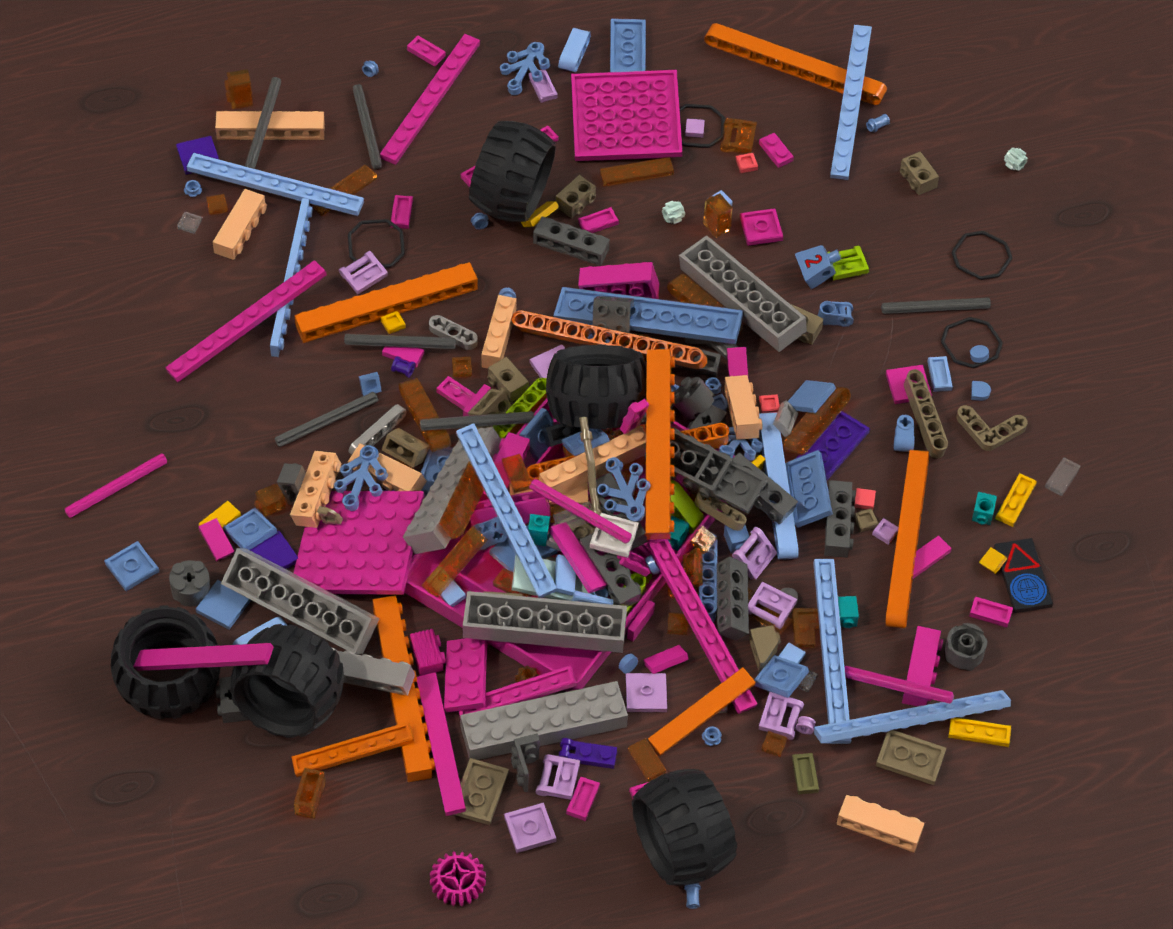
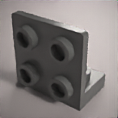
(612, 313)
(524, 751)

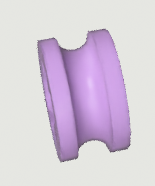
(805, 725)

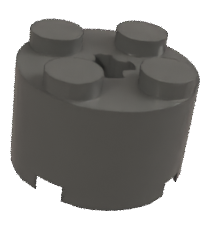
(693, 397)
(189, 582)
(965, 646)

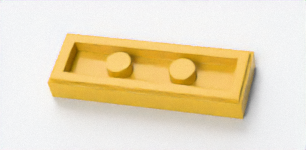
(1016, 500)
(979, 731)

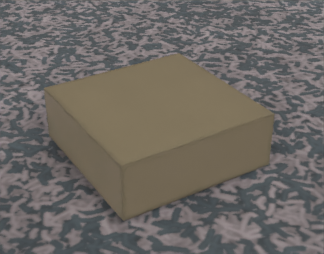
(865, 520)

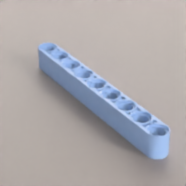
(775, 469)

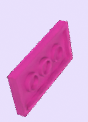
(465, 674)

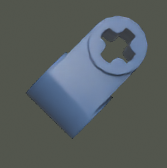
(834, 313)
(904, 434)
(492, 532)

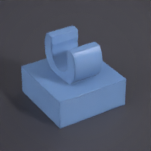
(370, 383)

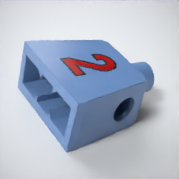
(817, 264)

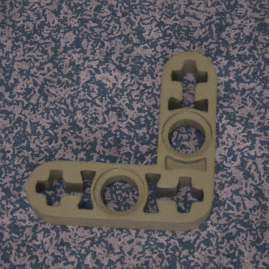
(987, 433)
(730, 517)

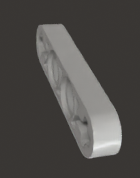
(380, 428)

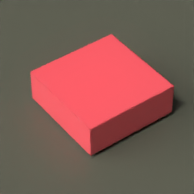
(746, 163)
(769, 403)
(864, 498)

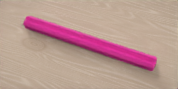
(115, 485)
(580, 511)
(899, 684)

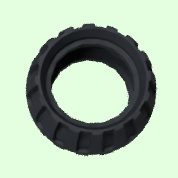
(512, 171)
(595, 384)
(152, 629)
(296, 686)
(684, 827)

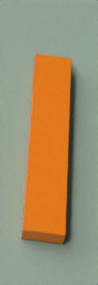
(701, 711)
(353, 748)

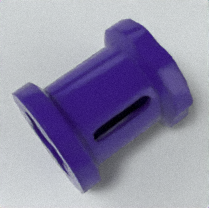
(403, 366)

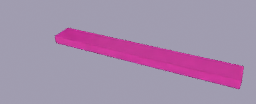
(204, 656)
(441, 744)

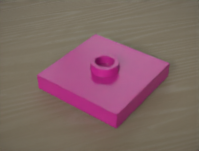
(761, 227)
(896, 382)

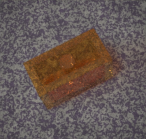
(239, 89)
(717, 215)
(309, 793)

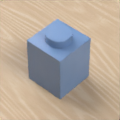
(734, 538)

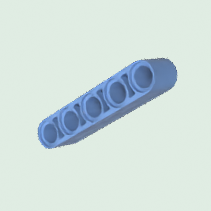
(709, 585)

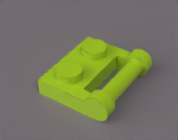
(850, 266)

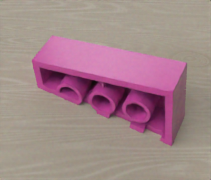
(623, 279)

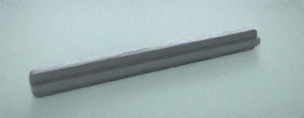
(263, 123)
(367, 127)
(935, 305)
(400, 341)
(326, 419)
(478, 420)

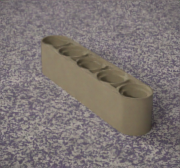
(929, 421)

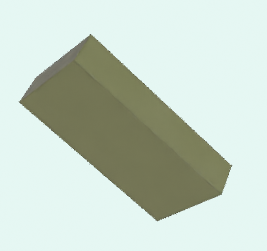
(805, 773)

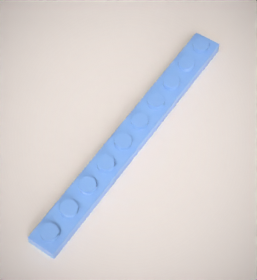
(851, 102)
(275, 184)
(293, 267)
(506, 511)
(831, 643)
(912, 716)

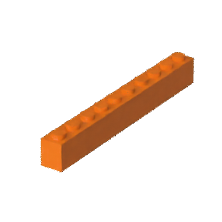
(378, 303)
(659, 444)
(405, 708)

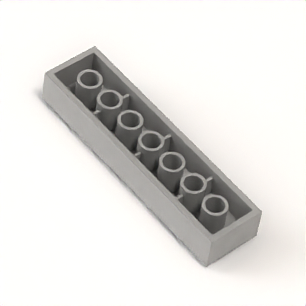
(742, 290)
(424, 531)
(300, 601)
(544, 621)
(552, 717)

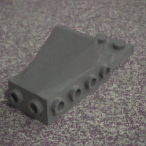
(714, 473)

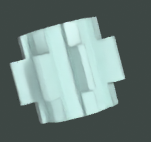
(1015, 159)
(673, 212)

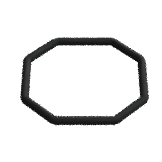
(722, 125)
(377, 221)
(972, 273)
(975, 320)

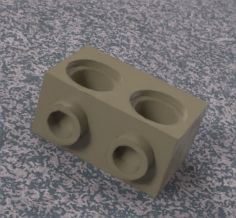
(919, 173)
(576, 196)
(491, 403)

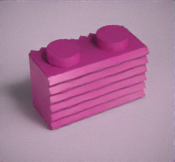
(426, 652)

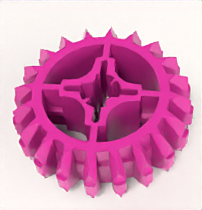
(473, 874)

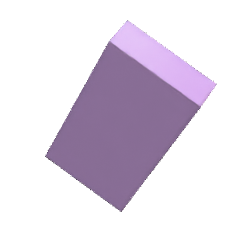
(544, 88)

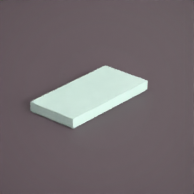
(522, 583)

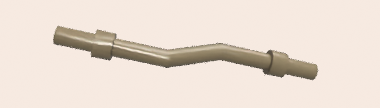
(586, 437)

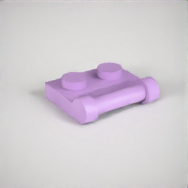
(366, 276)
(759, 557)
(774, 600)
(774, 714)
(564, 779)

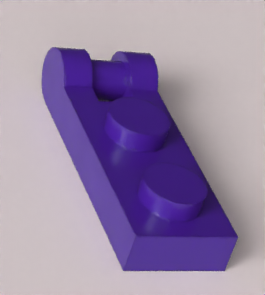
(589, 753)

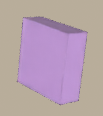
(694, 128)
(885, 531)

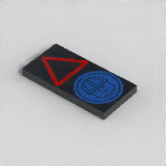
(1024, 576)

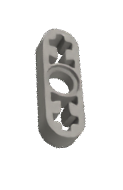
(449, 325)

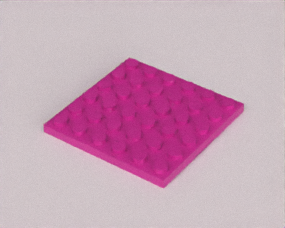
(626, 115)
(366, 549)

